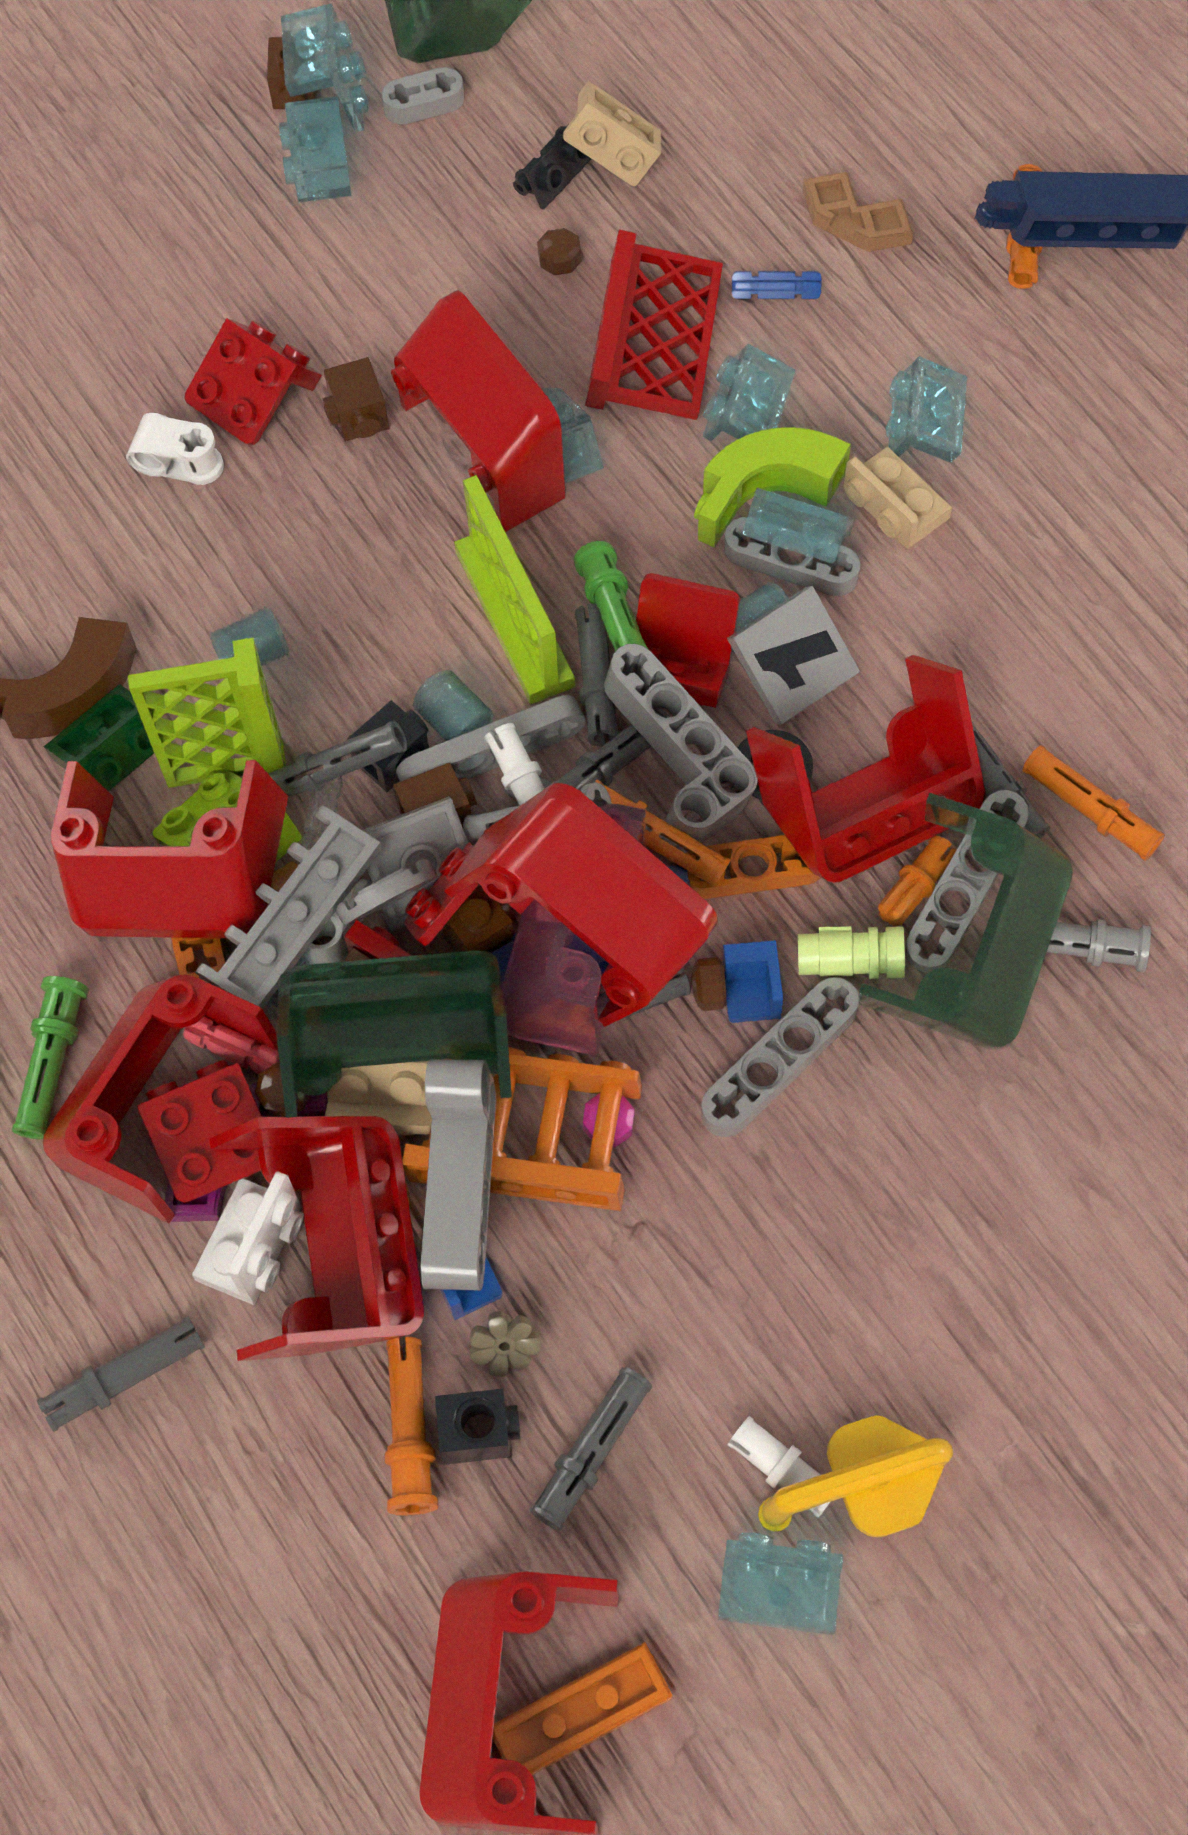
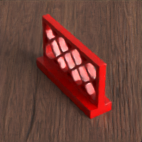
(615, 329)

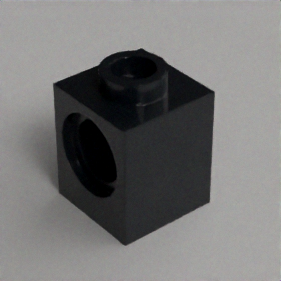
(415, 730)
(458, 1408)

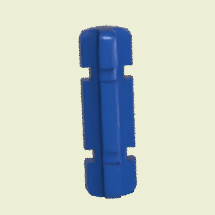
(776, 284)

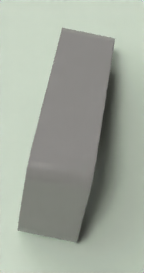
(640, 683)
(459, 1173)

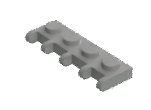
(296, 911)

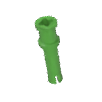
(608, 589)
(54, 1030)

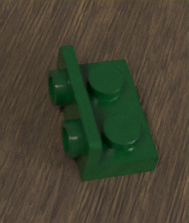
(105, 739)

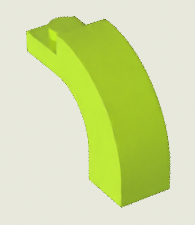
(771, 460)

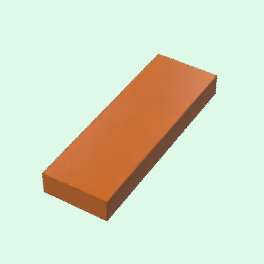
(582, 1710)

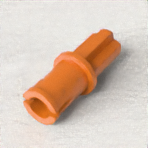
(916, 881)

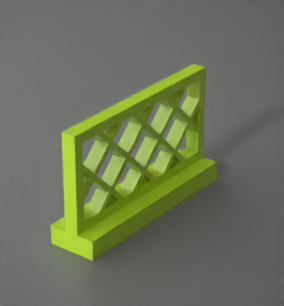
(510, 600)
(249, 715)

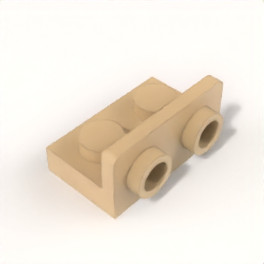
(613, 135)
(895, 497)
(386, 1092)

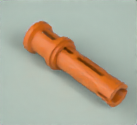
(410, 1452)

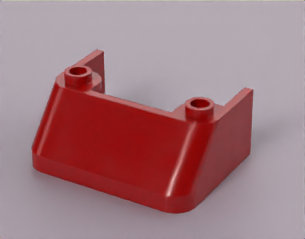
(488, 404)
(884, 804)
(598, 887)
(167, 888)
(87, 1125)
(353, 1225)
(458, 1776)

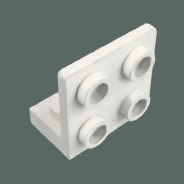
(250, 1238)

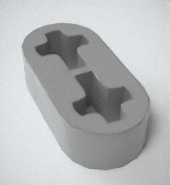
(423, 95)

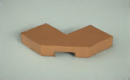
(866, 226)

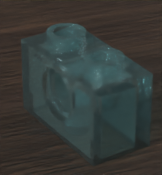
(316, 148)

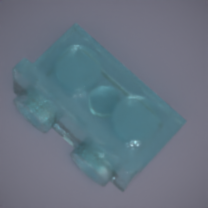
(749, 394)
(927, 410)
(797, 525)
(780, 1584)

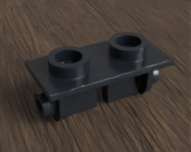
(551, 171)

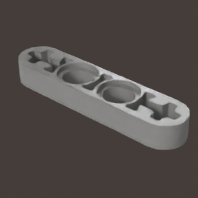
(471, 755)
(962, 879)
(775, 1052)

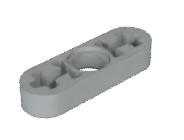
(753, 558)

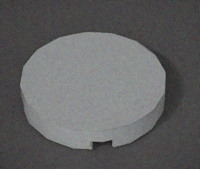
(386, 892)

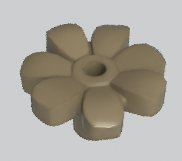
(504, 1343)

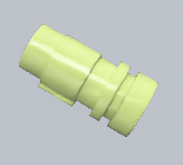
(844, 953)

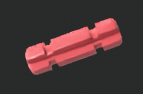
(231, 1045)

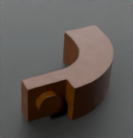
(92, 668)

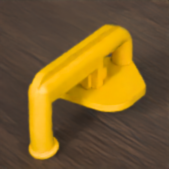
(879, 1473)

